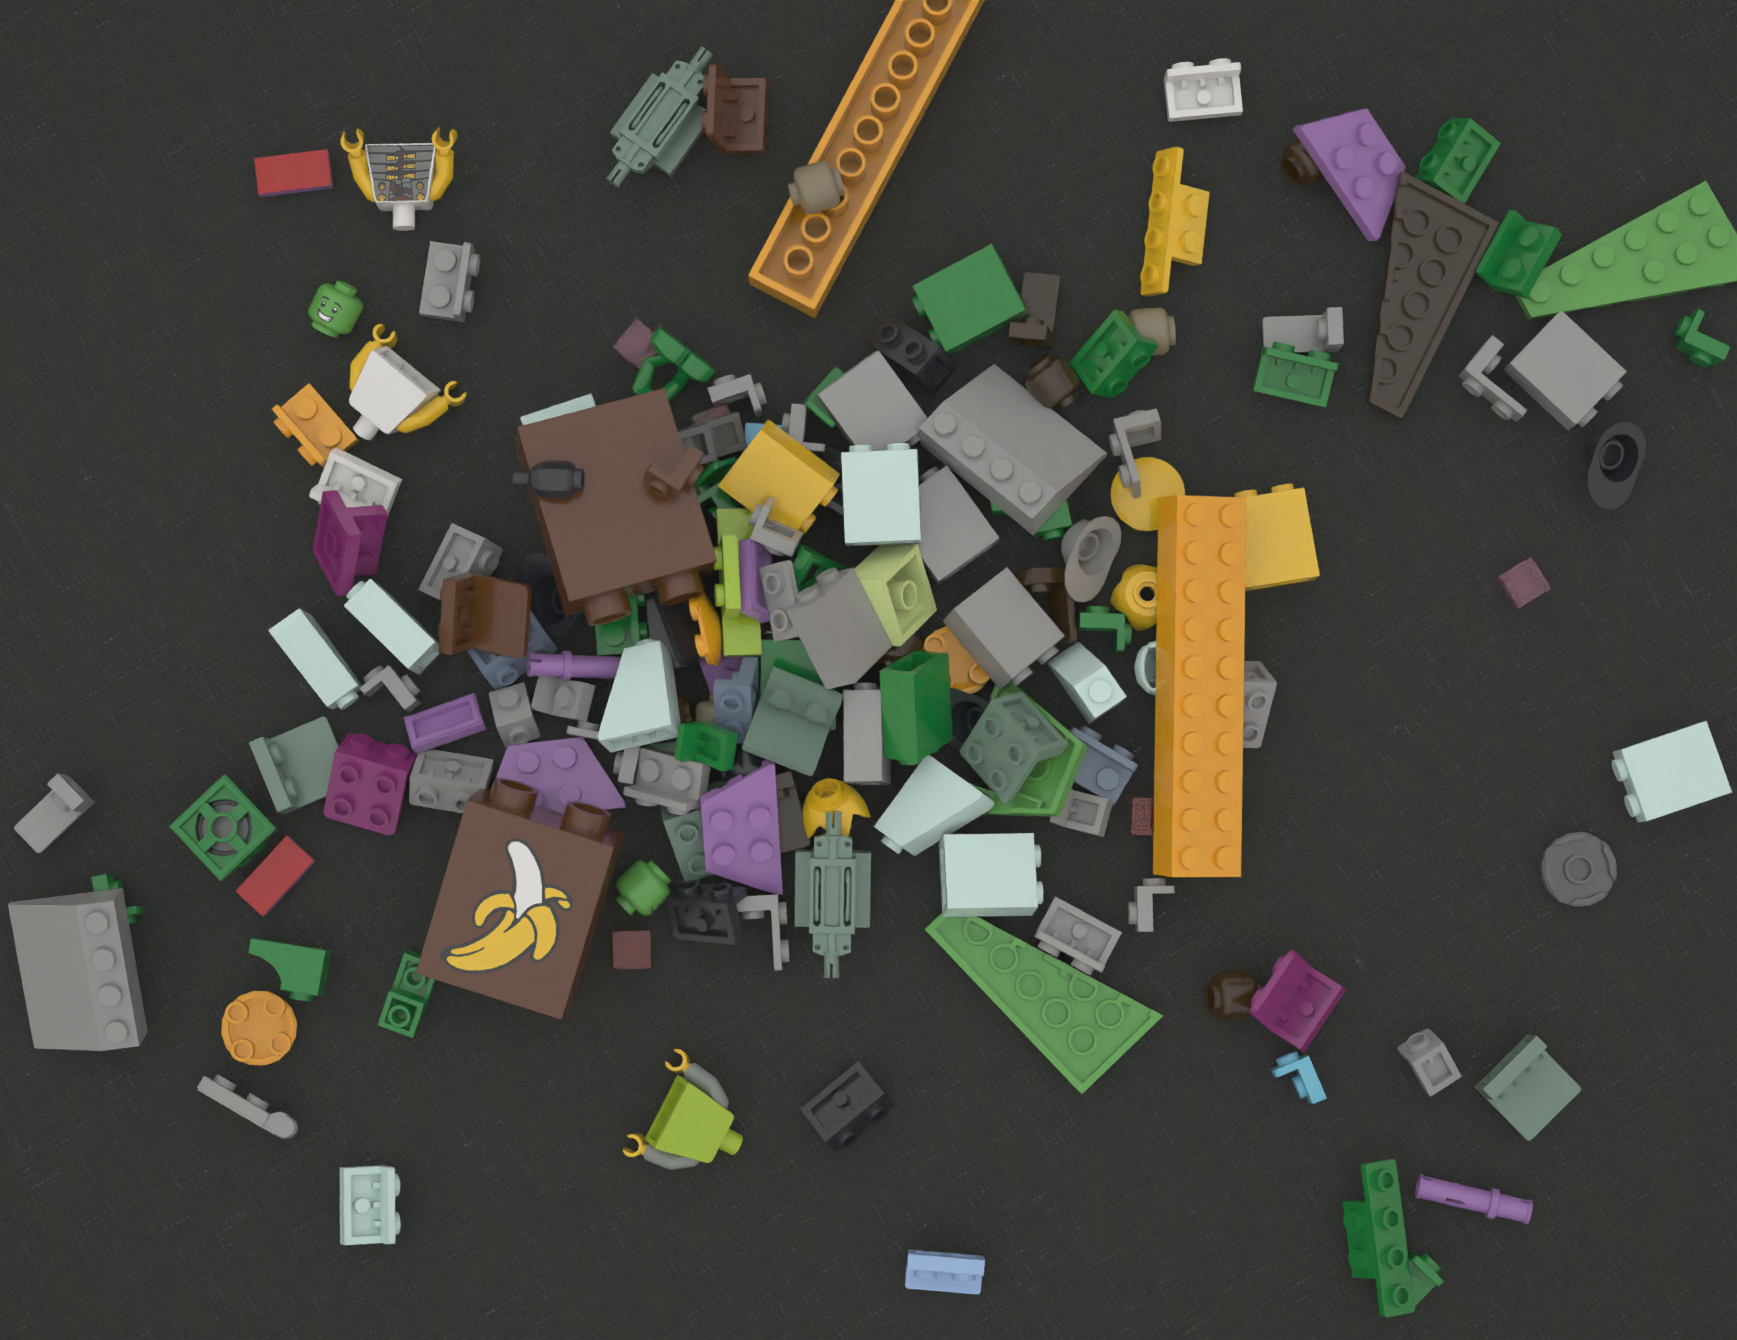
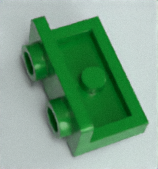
(1295, 375)

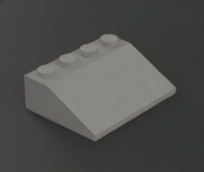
(1010, 447)
(79, 971)

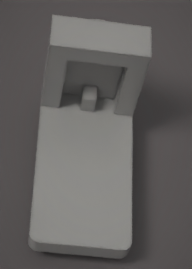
(1131, 431)

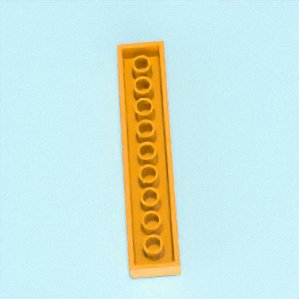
(865, 145)
(1199, 686)

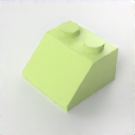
(897, 589)

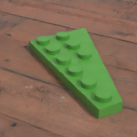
(1656, 255)
(1058, 1008)

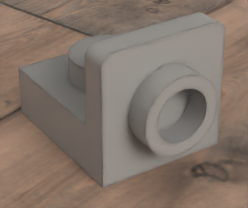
(563, 698)
(1430, 1061)

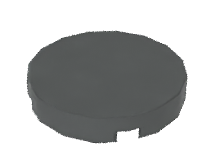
(1578, 869)

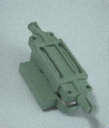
(661, 121)
(832, 892)

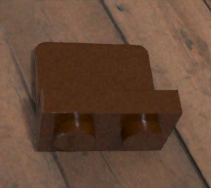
(735, 112)
(484, 615)

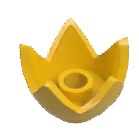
(1127, 596)
(832, 796)

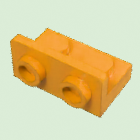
(313, 425)

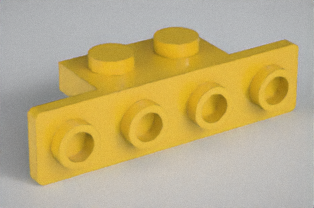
(1174, 223)

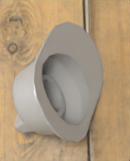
(1088, 555)

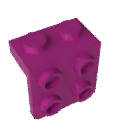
(368, 783)
(1295, 1000)

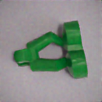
(673, 352)

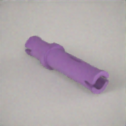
(568, 665)
(1475, 1199)

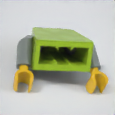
(690, 1122)

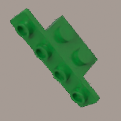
(1379, 1238)

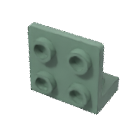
(792, 721)
(1010, 743)
(297, 764)
(687, 839)
(1528, 1087)

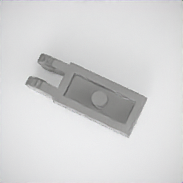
(250, 1108)

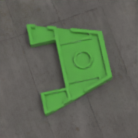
(1050, 779)

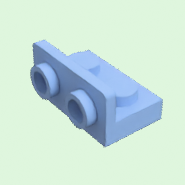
(944, 1271)

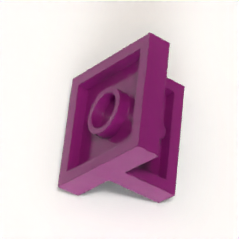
(347, 540)

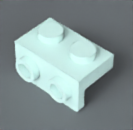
(368, 1205)

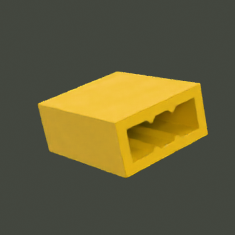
(784, 470)
(1278, 538)

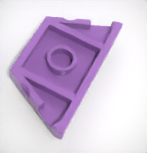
(1356, 165)
(561, 773)
(743, 830)

